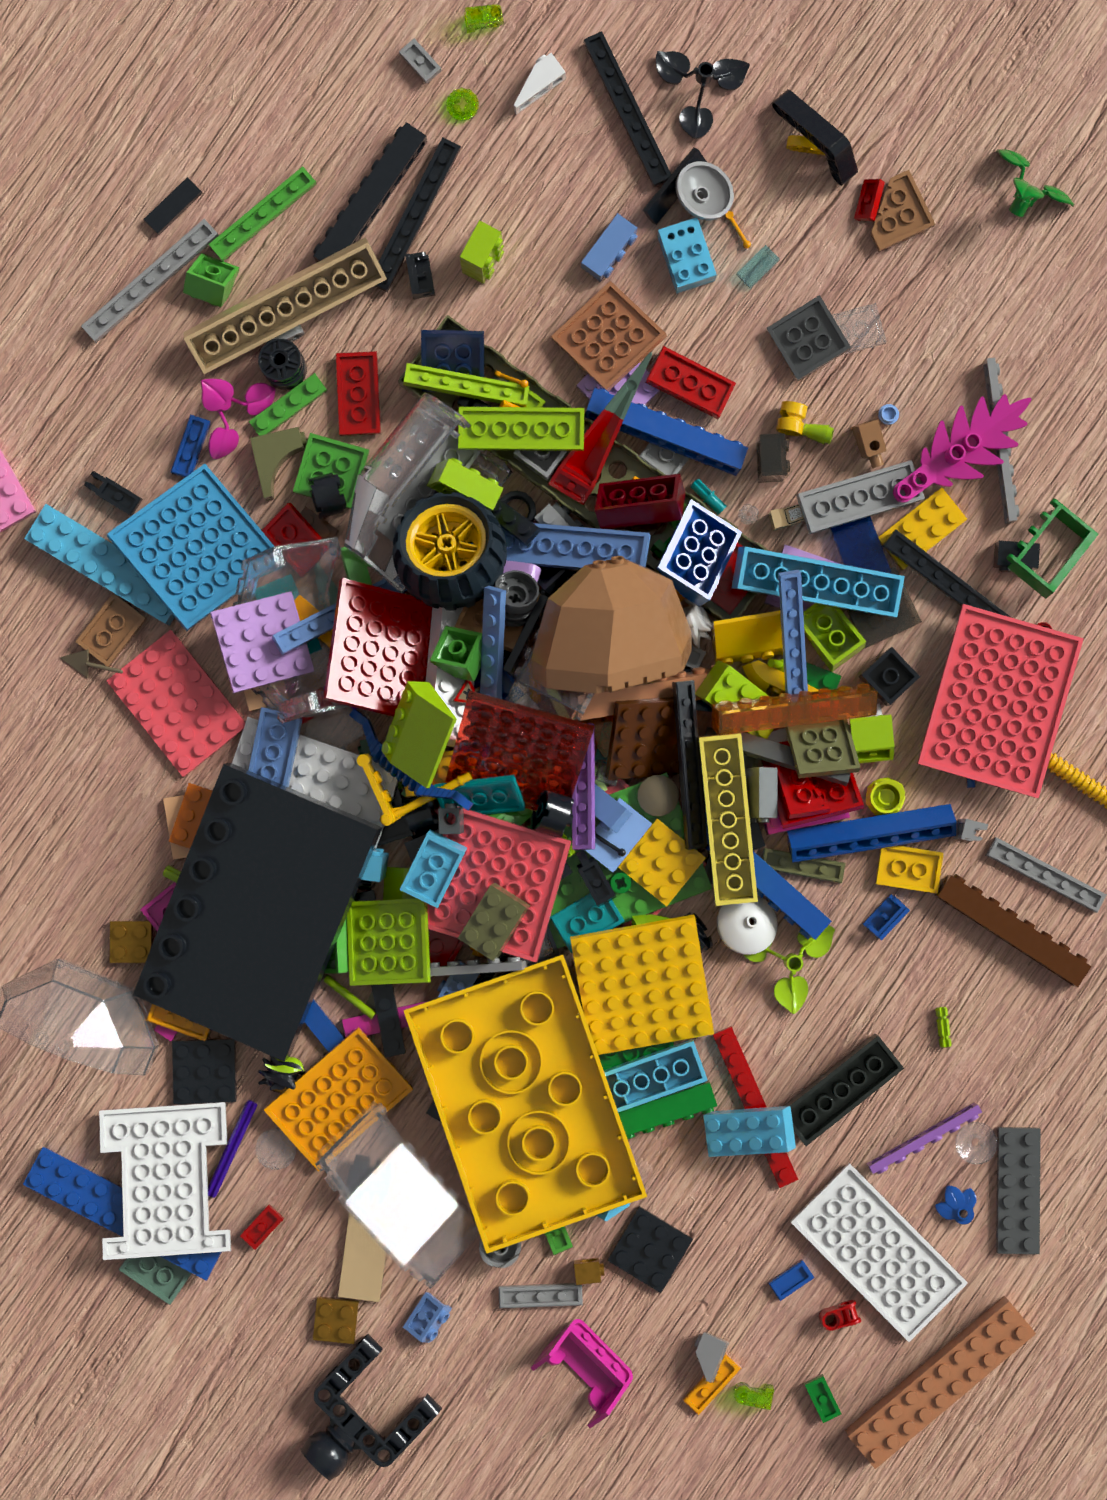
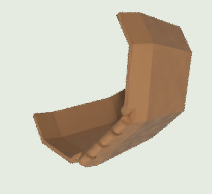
(611, 630)

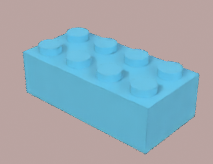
(749, 1131)

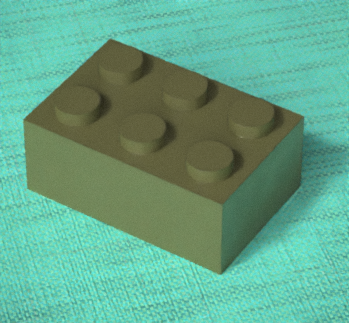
(494, 921)

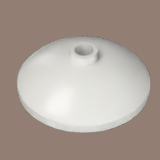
(742, 936)

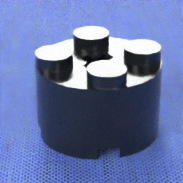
(326, 495)
(552, 813)
(421, 819)

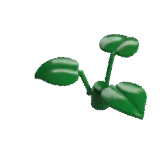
(1026, 191)

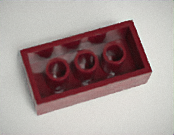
(640, 501)

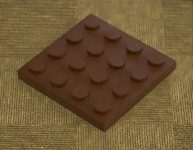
(643, 739)

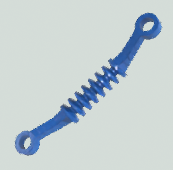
(378, 757)

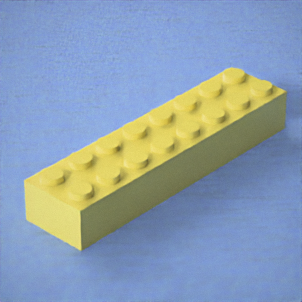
(728, 819)

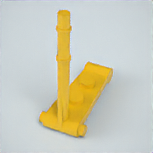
(383, 796)

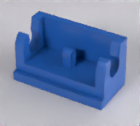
(886, 917)

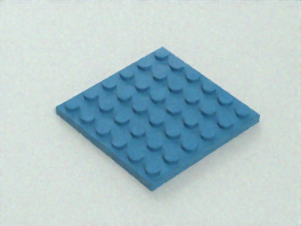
(191, 545)

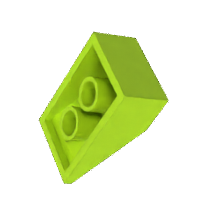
(832, 635)

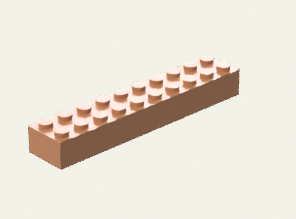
(940, 1382)

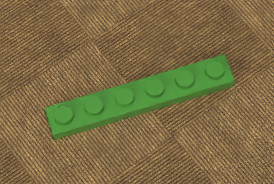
(262, 214)

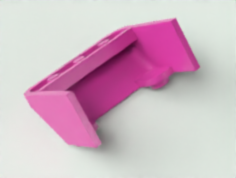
(593, 1363)

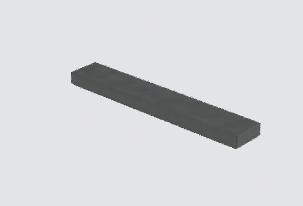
(780, 755)

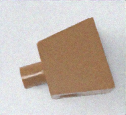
(864, 435)

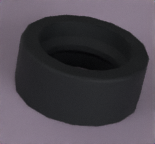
(522, 496)

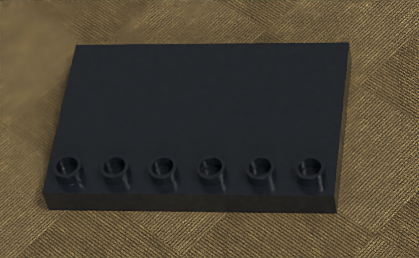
(257, 911)

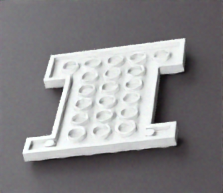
(164, 1178)

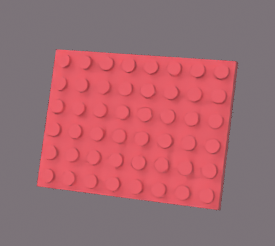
(1000, 701)

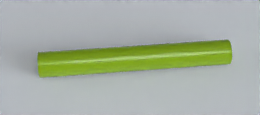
(349, 997)

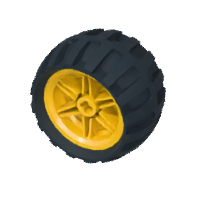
(441, 518)

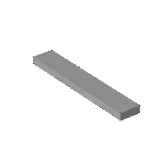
(1046, 875)

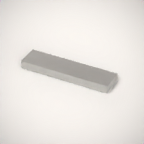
(540, 1295)

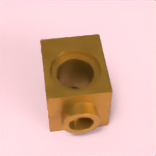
(588, 1271)

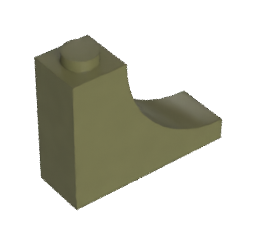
(272, 451)

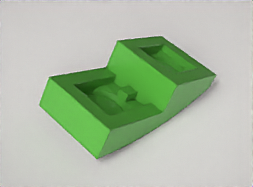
(559, 1240)

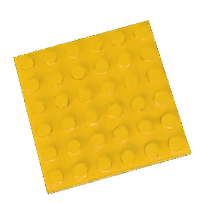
(643, 984)

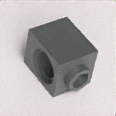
(447, 828)

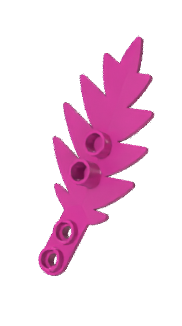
(965, 446)

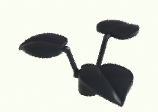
(674, 66)

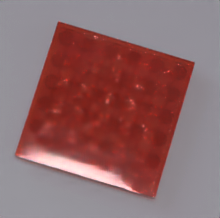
(519, 741)

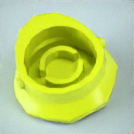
(885, 796)

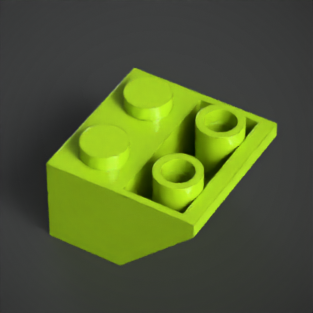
(873, 738)

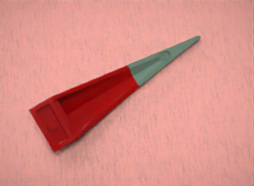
(581, 469)

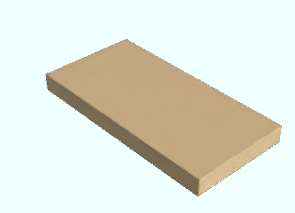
(361, 1265)

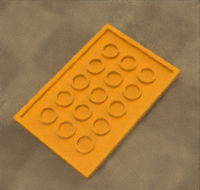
(336, 1093)

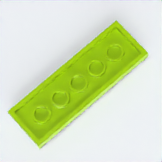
(522, 429)

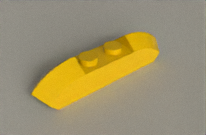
(764, 676)

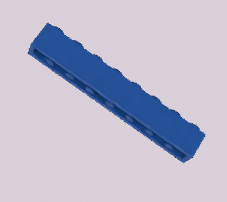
(673, 434)
(871, 833)
(786, 898)

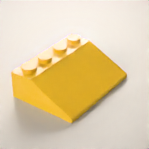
(747, 638)

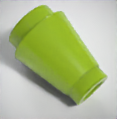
(819, 433)

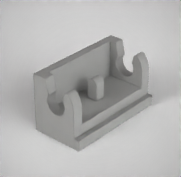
(966, 827)

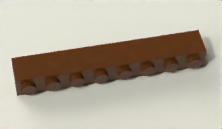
(1012, 930)

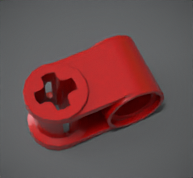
(841, 1315)

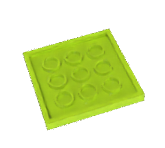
(388, 942)

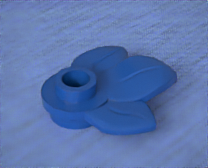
(955, 1203)

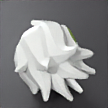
(698, 622)

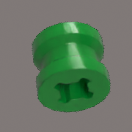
(617, 882)

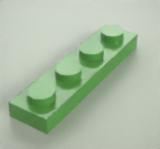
(288, 405)

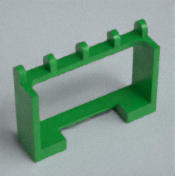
(1076, 525)

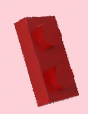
(869, 200)
(262, 1227)

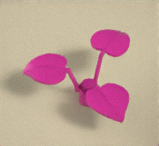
(218, 397)

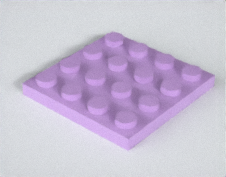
(248, 645)

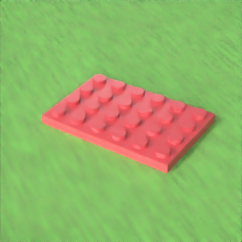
(177, 703)

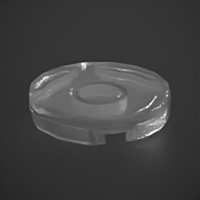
(275, 1149)

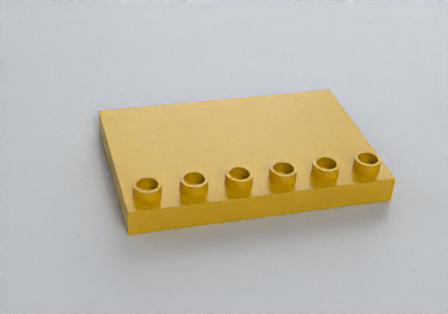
(525, 1103)

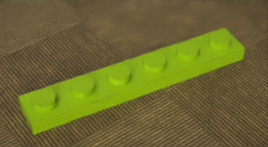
(465, 385)

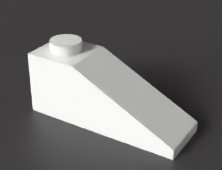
(543, 77)

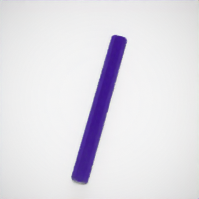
(231, 1148)

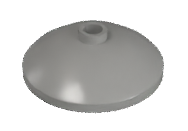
(710, 184)

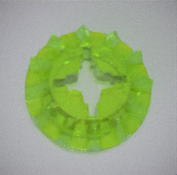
(470, 108)

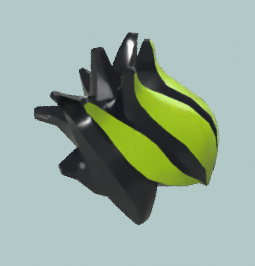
(281, 1073)

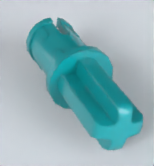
(708, 496)

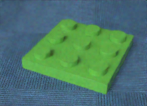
(327, 456)

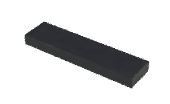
(667, 193)

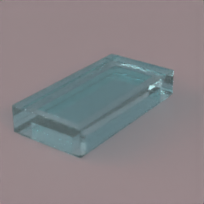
(758, 267)

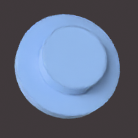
(888, 414)

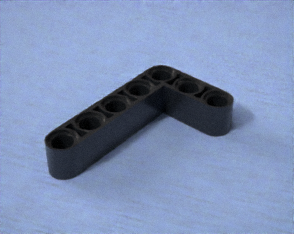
(820, 133)

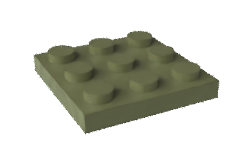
(823, 749)

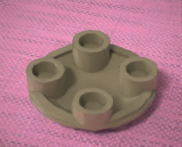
(658, 795)

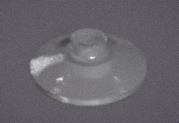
(986, 1143)

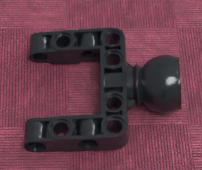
(329, 1449)

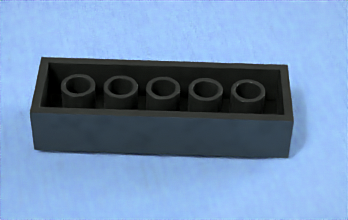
(842, 1088)

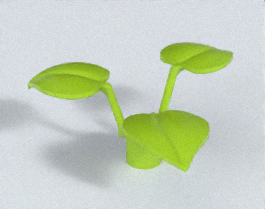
(793, 991)

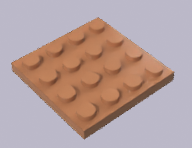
(609, 336)

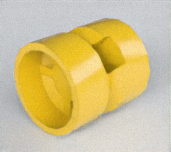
(791, 419)

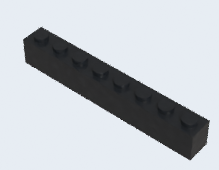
(373, 192)

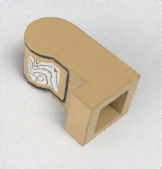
(785, 517)

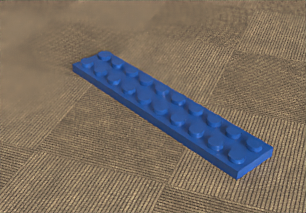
(97, 1201)

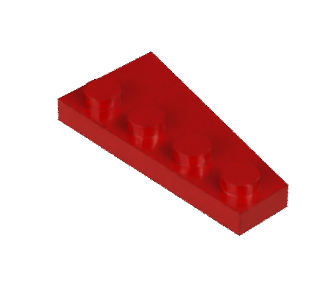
(799, 794)

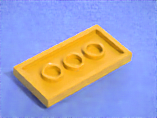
(927, 523)

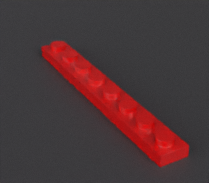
(751, 1097)

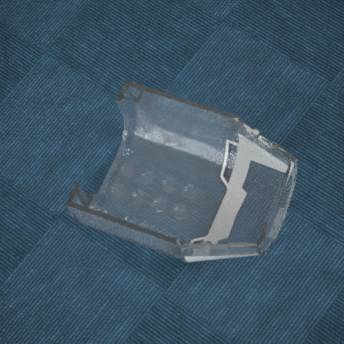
(392, 472)

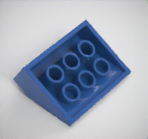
(698, 553)

